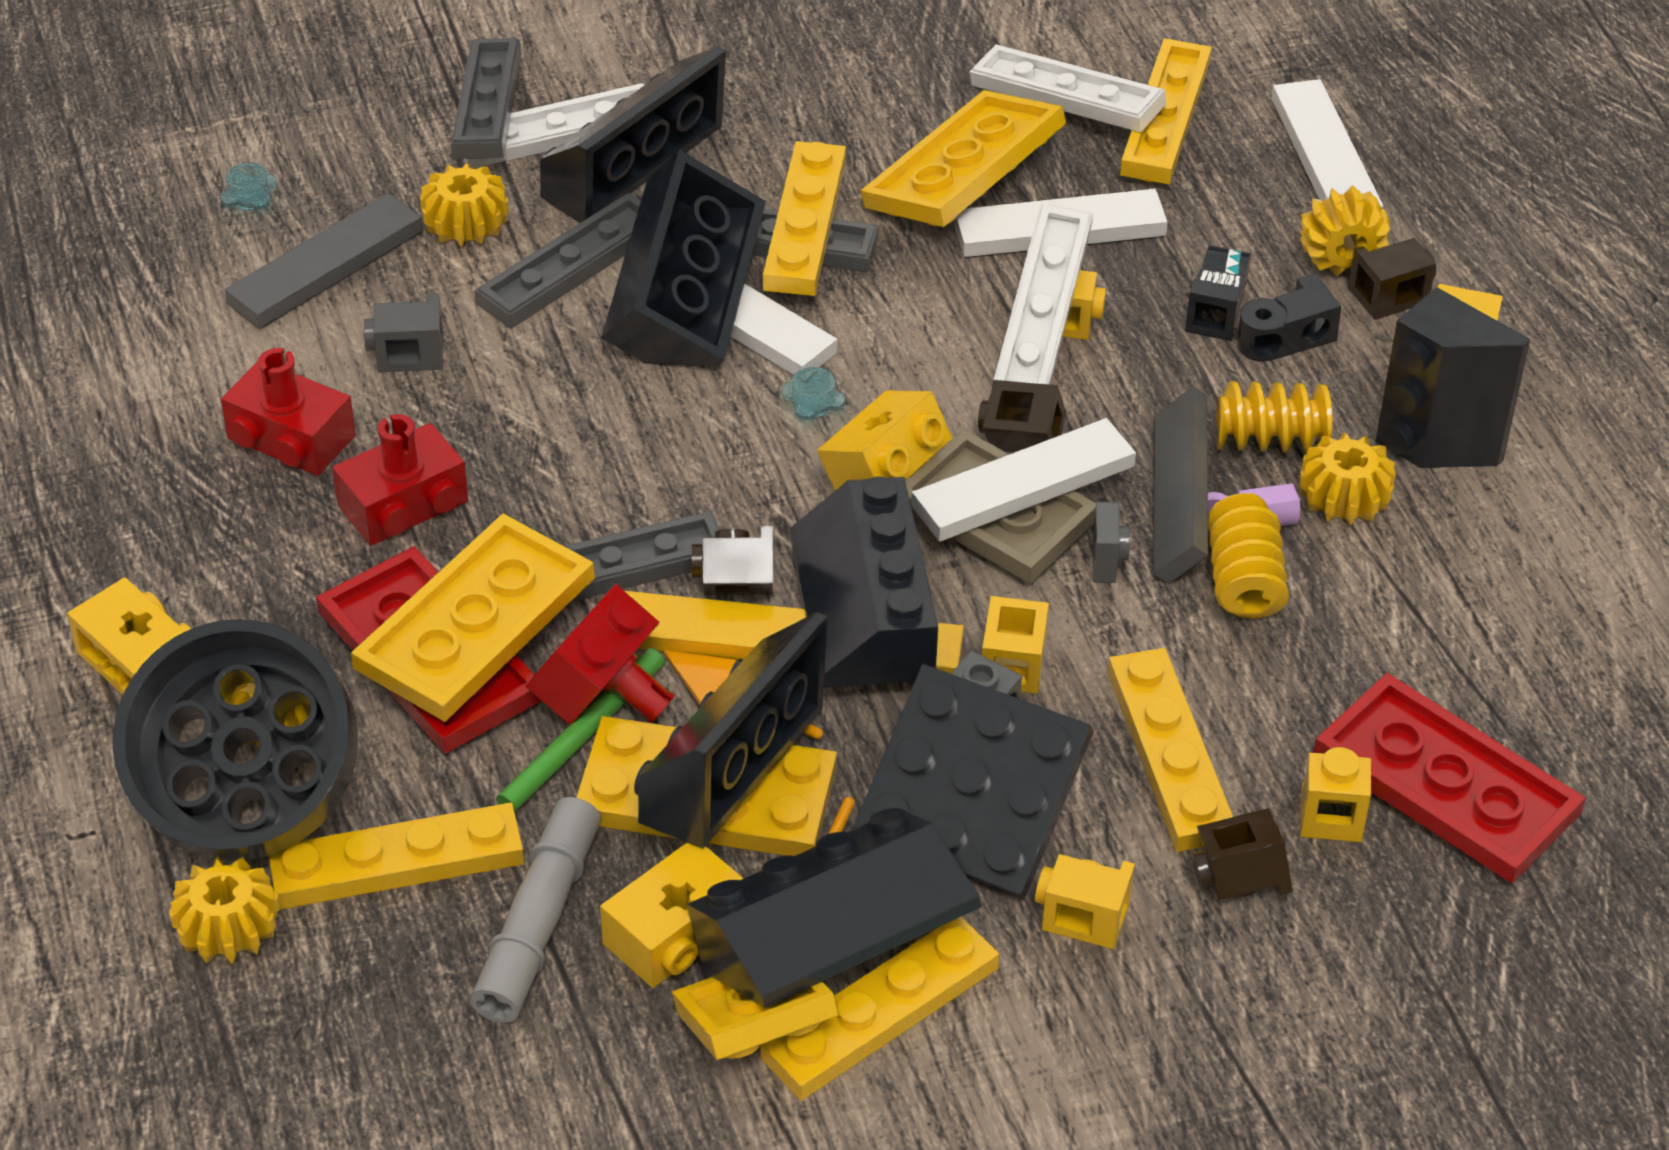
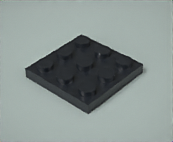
(982, 773)

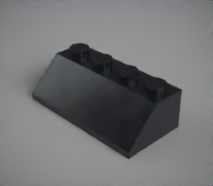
(636, 136)
(684, 266)
(868, 576)
(735, 735)
(829, 907)

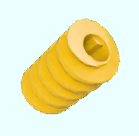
(1273, 415)
(1247, 556)

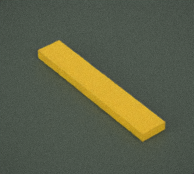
(736, 628)

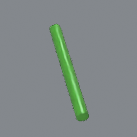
(571, 739)

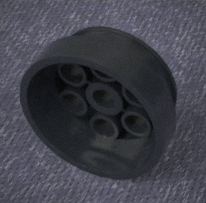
(195, 680)

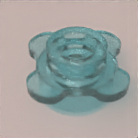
(248, 187)
(813, 393)

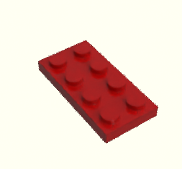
(373, 596)
(1454, 777)

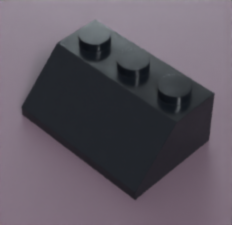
(1451, 385)

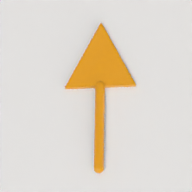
(707, 673)

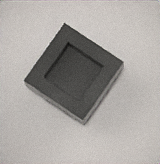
(1109, 542)

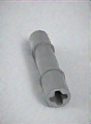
(535, 910)

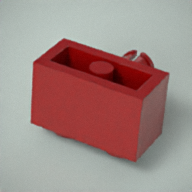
(288, 414)
(400, 481)
(602, 657)

